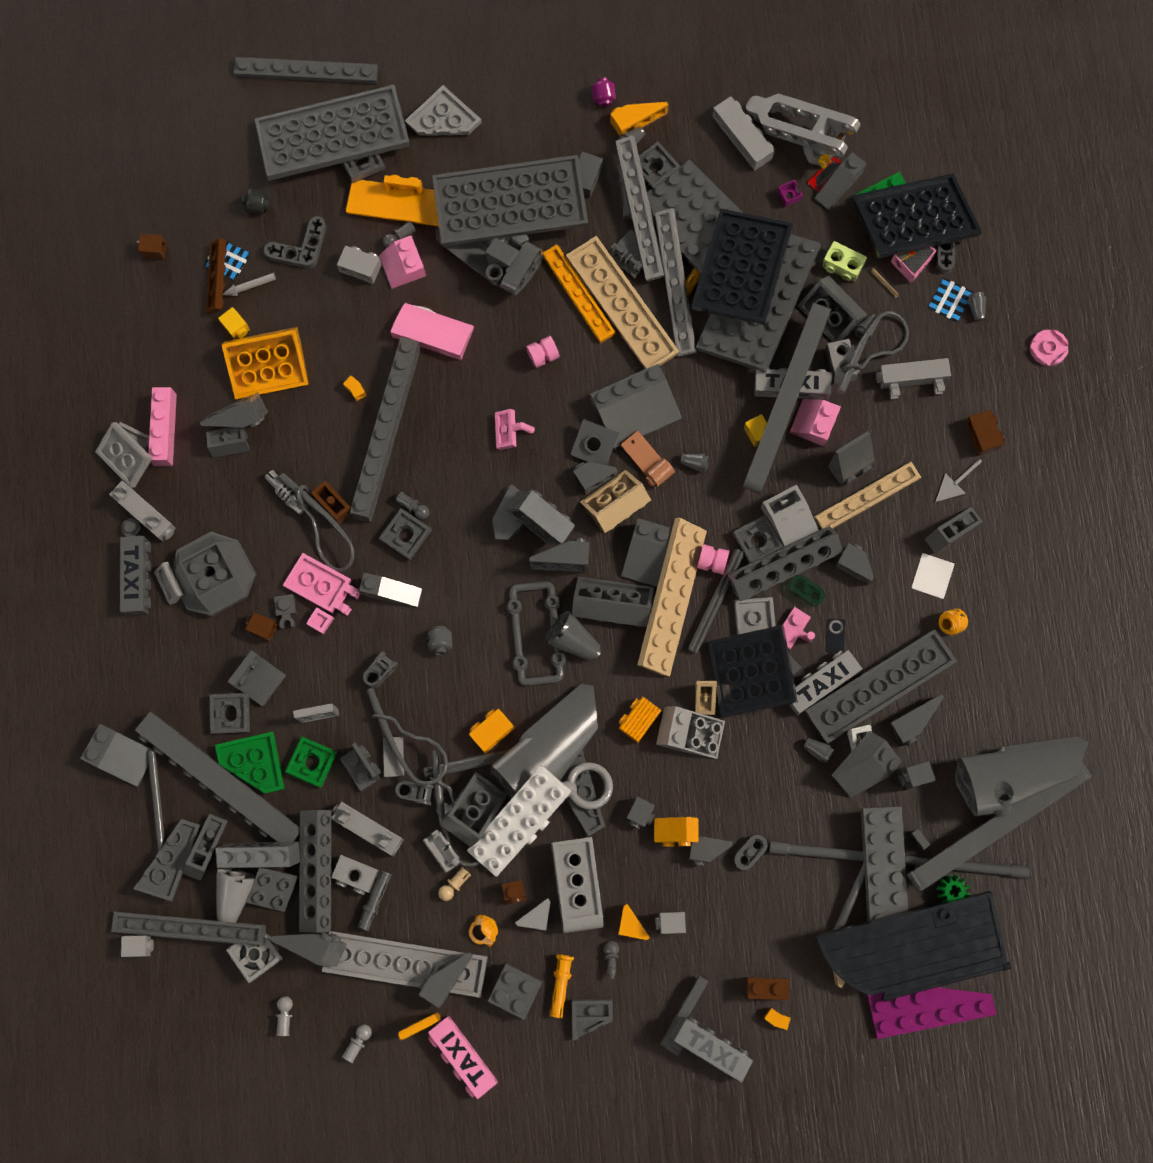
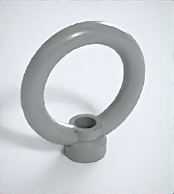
(570, 783)

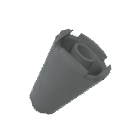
(573, 638)

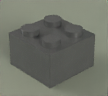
(515, 991)

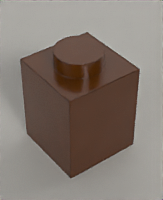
(151, 246)
(261, 626)

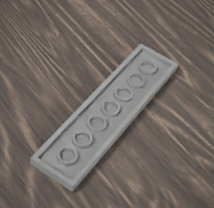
(404, 963)

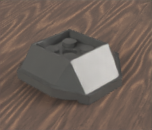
(228, 584)

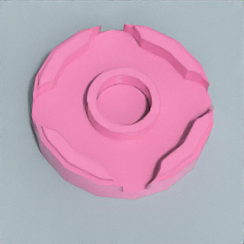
(1049, 347)

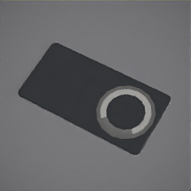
(835, 635)

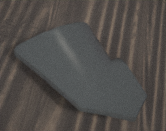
(503, 522)

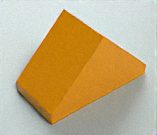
(631, 926)

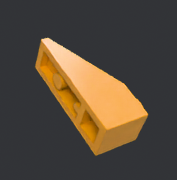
(637, 115)

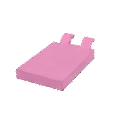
(320, 584)

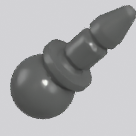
(611, 950)

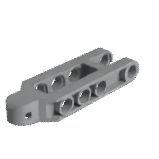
(812, 139)

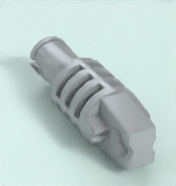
(284, 492)

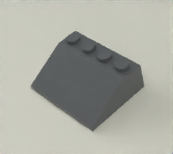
(636, 404)

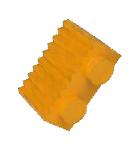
(639, 719)

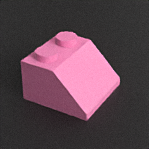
(402, 262)
(815, 420)

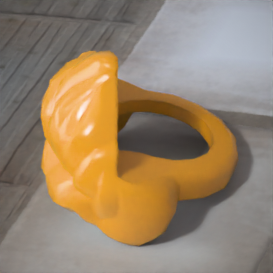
(488, 927)

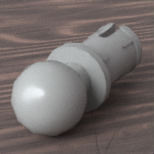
(284, 1005)
(363, 1033)

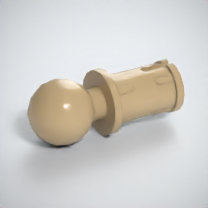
(447, 892)

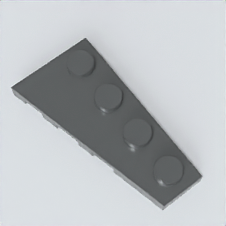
(589, 819)
(167, 868)

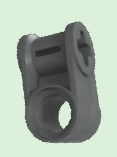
(380, 669)
(416, 792)

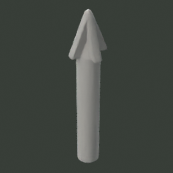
(234, 290)

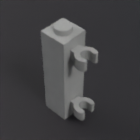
(914, 373)
(143, 511)
(366, 828)

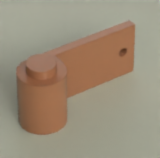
(645, 457)

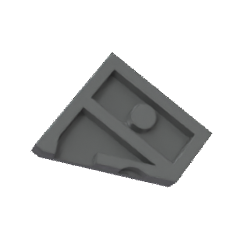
(589, 1015)

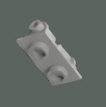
(445, 856)

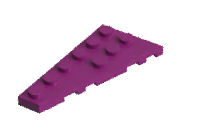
(927, 1010)

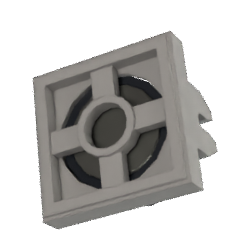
(255, 957)

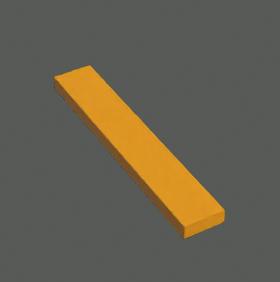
(578, 294)

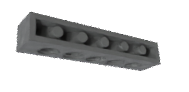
(798, 557)
(315, 871)

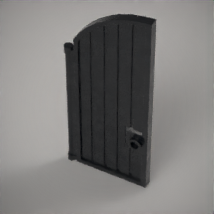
(918, 948)

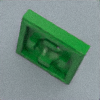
(310, 748)

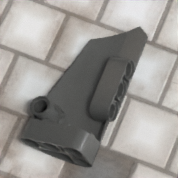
(510, 278)
(550, 742)
(1017, 772)

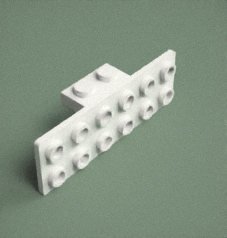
(520, 820)

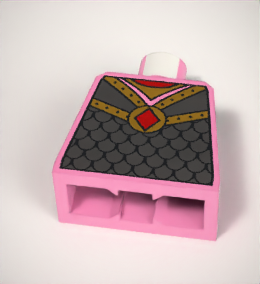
(913, 262)

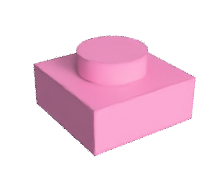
(320, 620)

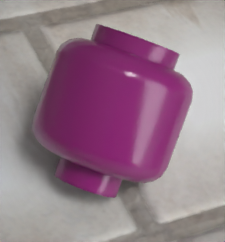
(603, 92)

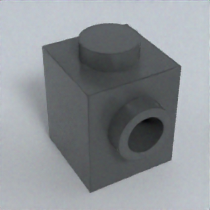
(641, 813)

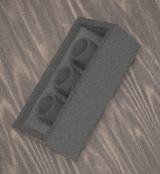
(612, 601)

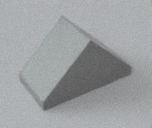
(537, 917)

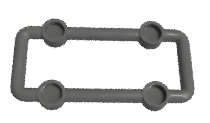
(514, 608)

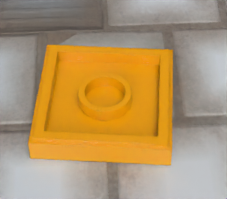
(419, 1026)

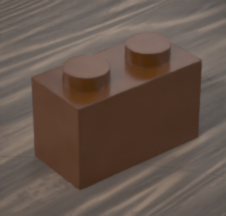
(985, 432)
(331, 502)
(767, 988)

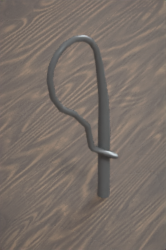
(858, 351)
(303, 497)
(382, 719)
(440, 801)

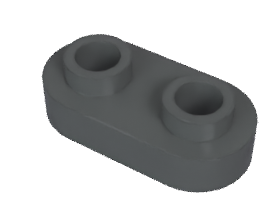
(750, 852)

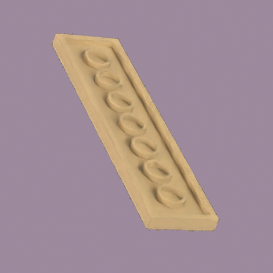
(622, 303)
(672, 597)

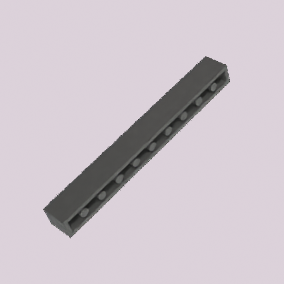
(385, 430)
(218, 779)

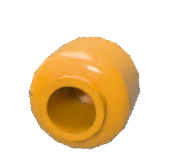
(953, 621)

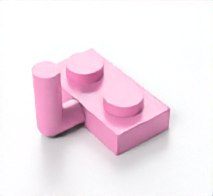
(507, 428)
(794, 627)

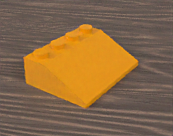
(265, 362)

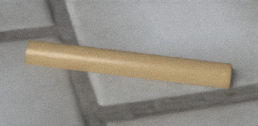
(884, 283)

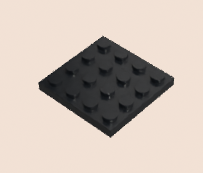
(752, 671)

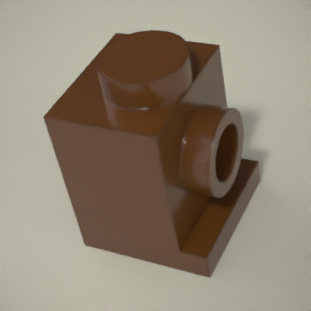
(514, 892)

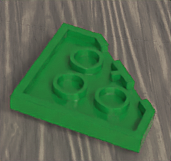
(254, 761)

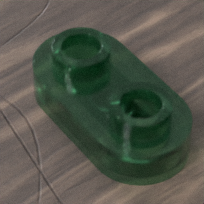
(808, 588)

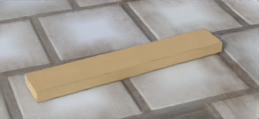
(868, 497)

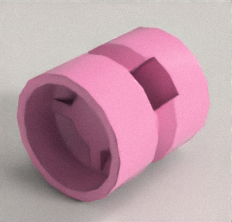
(542, 352)
(713, 559)

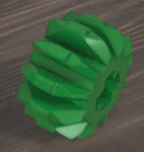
(946, 887)

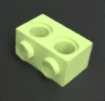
(846, 257)

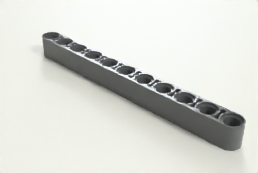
(786, 398)
(989, 833)

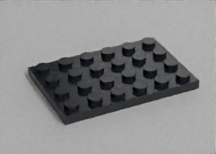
(916, 215)
(742, 266)

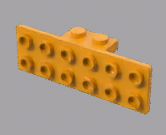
(394, 200)

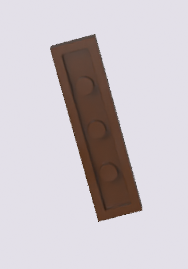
(216, 276)

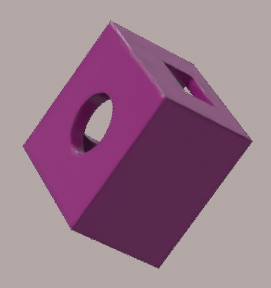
(791, 188)

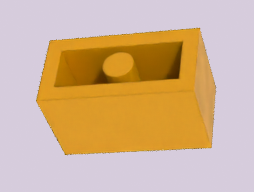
(491, 730)
(675, 830)

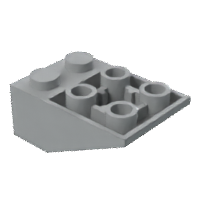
(790, 515)
(690, 732)

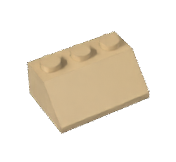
(616, 501)

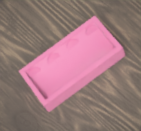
(432, 331)

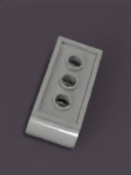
(590, 913)

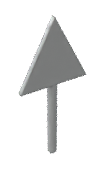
(950, 488)

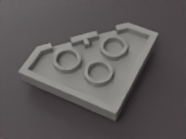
(443, 116)

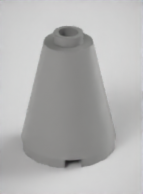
(232, 893)

